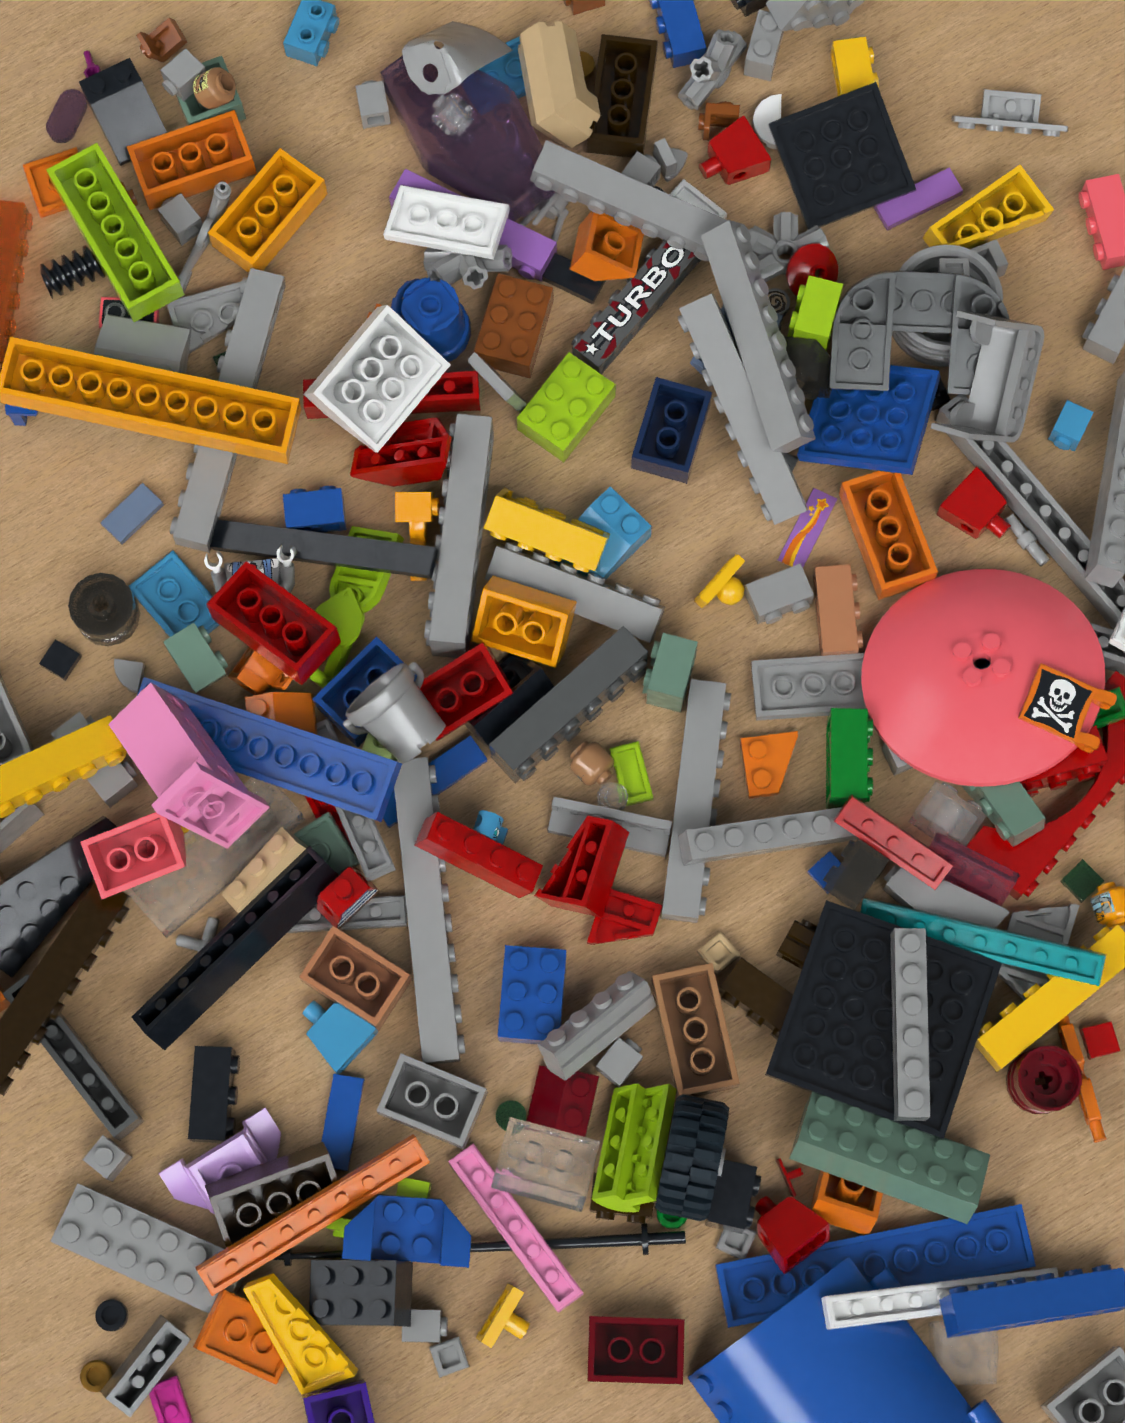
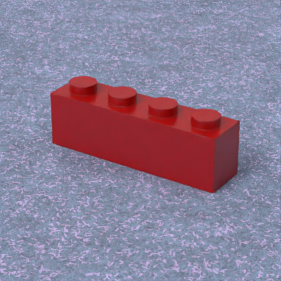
(478, 855)

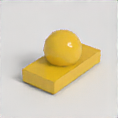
(723, 585)

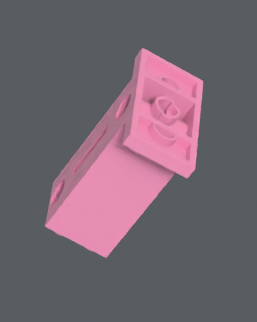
(185, 767)

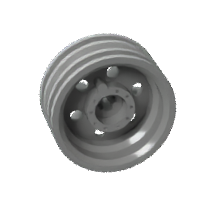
(934, 348)

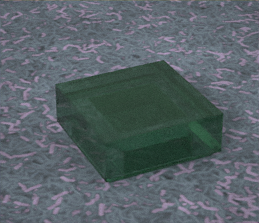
(1082, 881)

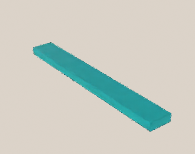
(995, 943)

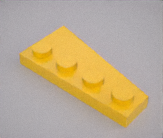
(300, 1341)

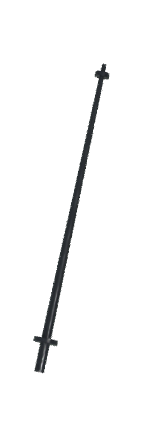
(621, 1240)

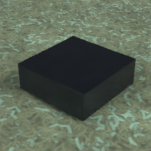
(60, 660)

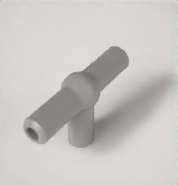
(197, 944)

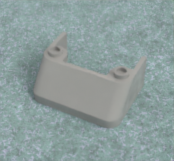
(1000, 381)

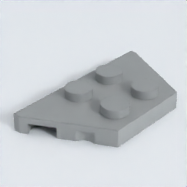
(1046, 924)

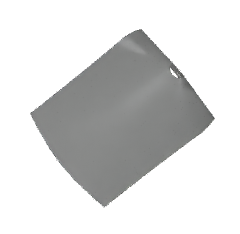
(463, 53)

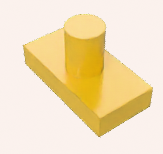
(503, 1318)

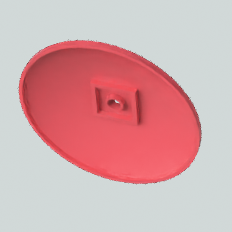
(962, 718)

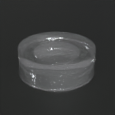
(612, 796)

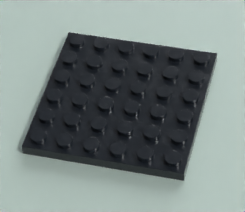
(841, 1018)

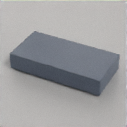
(132, 513)

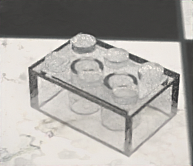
(545, 1164)

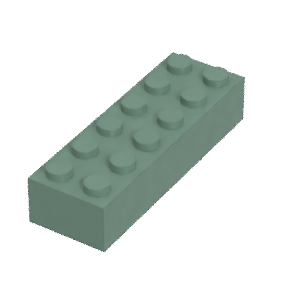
(890, 1158)

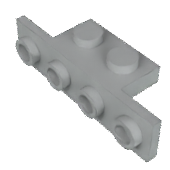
(1010, 110)

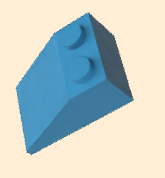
(626, 529)

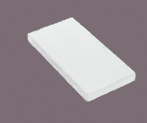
(446, 222)

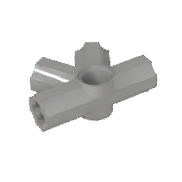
(712, 68)
(783, 241)
(472, 269)

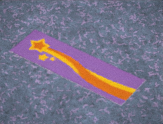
(807, 529)

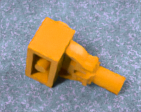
(417, 510)

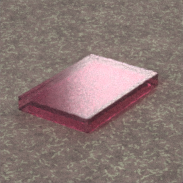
(975, 871)

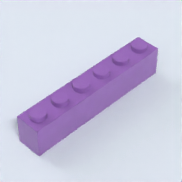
(529, 249)

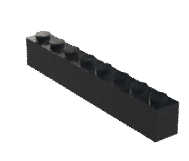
(235, 949)

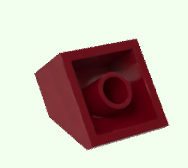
(563, 1103)

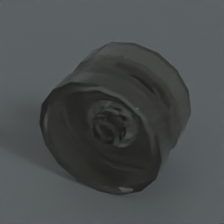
(89, 614)

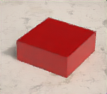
(1100, 1040)

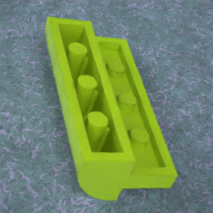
(634, 1147)

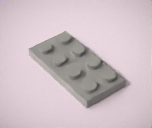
(806, 685)

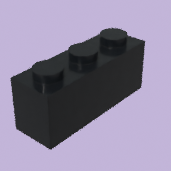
(213, 1094)

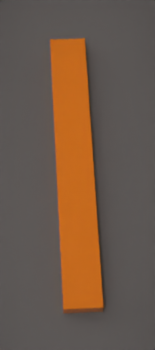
(312, 1215)

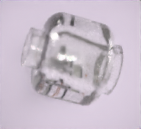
(452, 114)

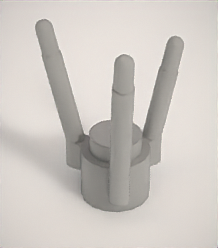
(550, 208)

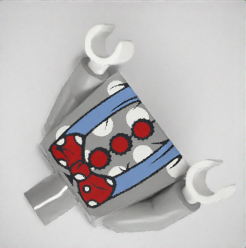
(279, 570)

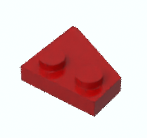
(625, 919)

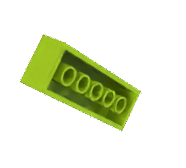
(115, 232)

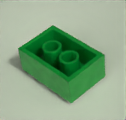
(848, 756)

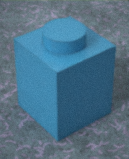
(1070, 426)

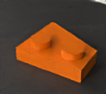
(766, 762)

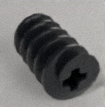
(71, 271)

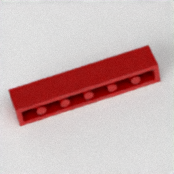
(450, 394)

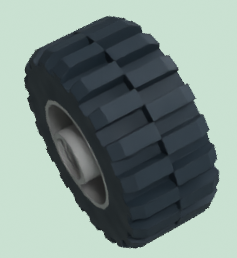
(692, 1157)

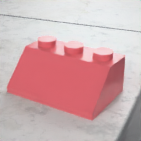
(135, 853)

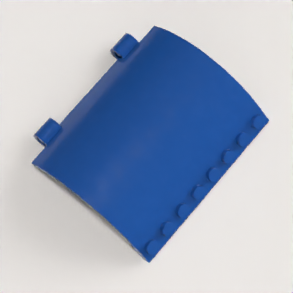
(808, 1374)

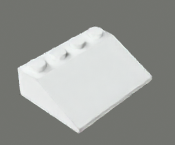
(377, 378)

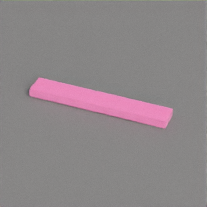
(516, 1229)

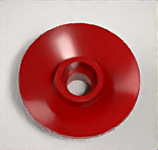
(807, 261)

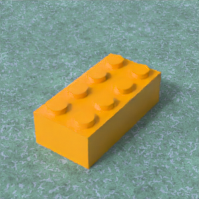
(268, 212)

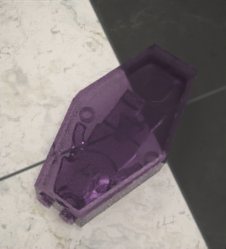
(492, 155)

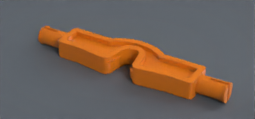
(1086, 1095)

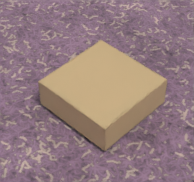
(719, 952)

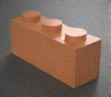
(837, 610)

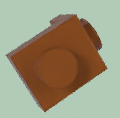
(162, 41)
(718, 115)

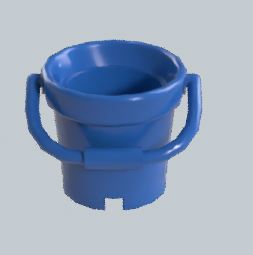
(435, 315)

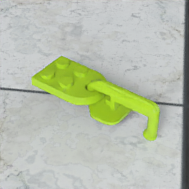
(351, 596)

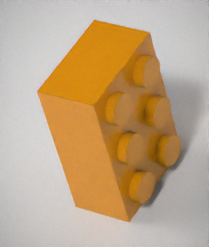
(524, 621)

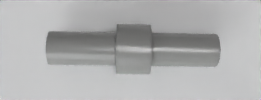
(1027, 540)

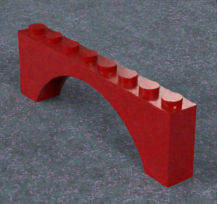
(1039, 850)

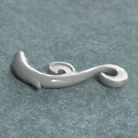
(217, 208)

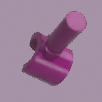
(91, 67)

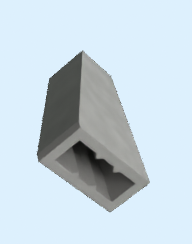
(945, 900)

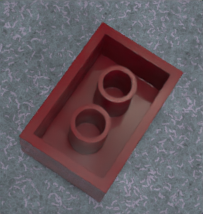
(636, 1350)

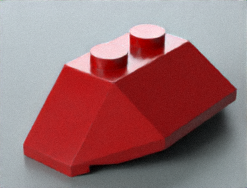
(410, 456)

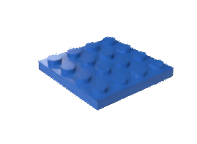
(874, 426)

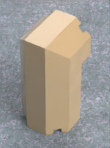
(556, 84)

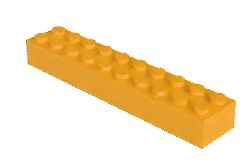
(149, 400)

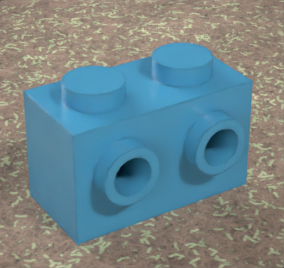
(310, 31)

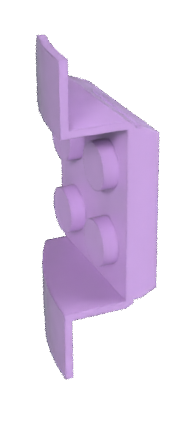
(244, 1150)

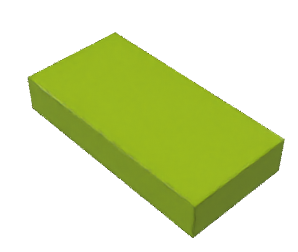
(632, 772)

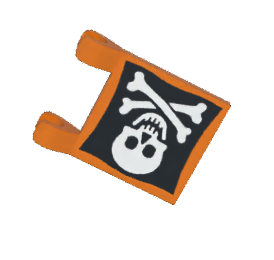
(1061, 704)

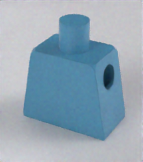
(338, 1034)

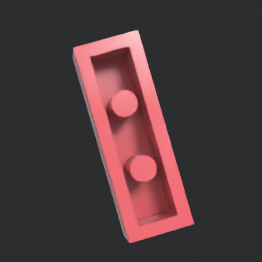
(1105, 209)

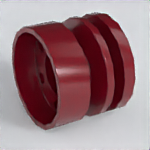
(1061, 1076)

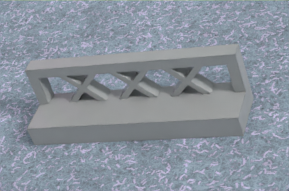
(645, 833)

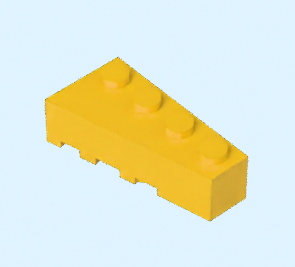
(993, 213)
(546, 531)

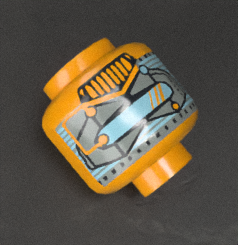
(1109, 905)

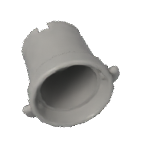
(396, 713)

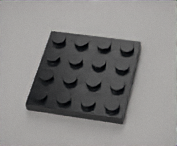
(842, 156)

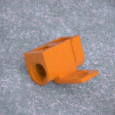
(257, 674)

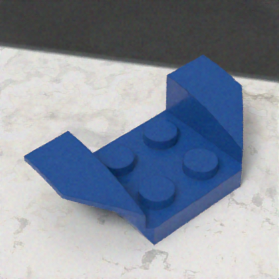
(407, 1231)

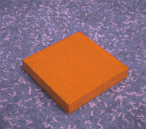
(41, 186)

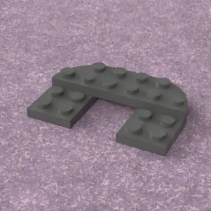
(910, 304)

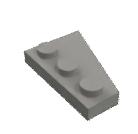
(206, 313)

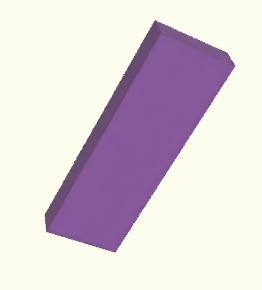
(928, 195)

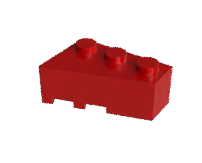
(588, 868)

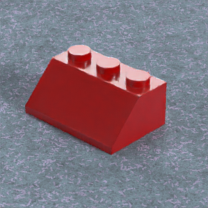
(466, 688)

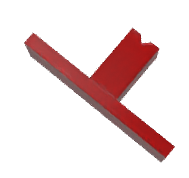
(789, 1176)

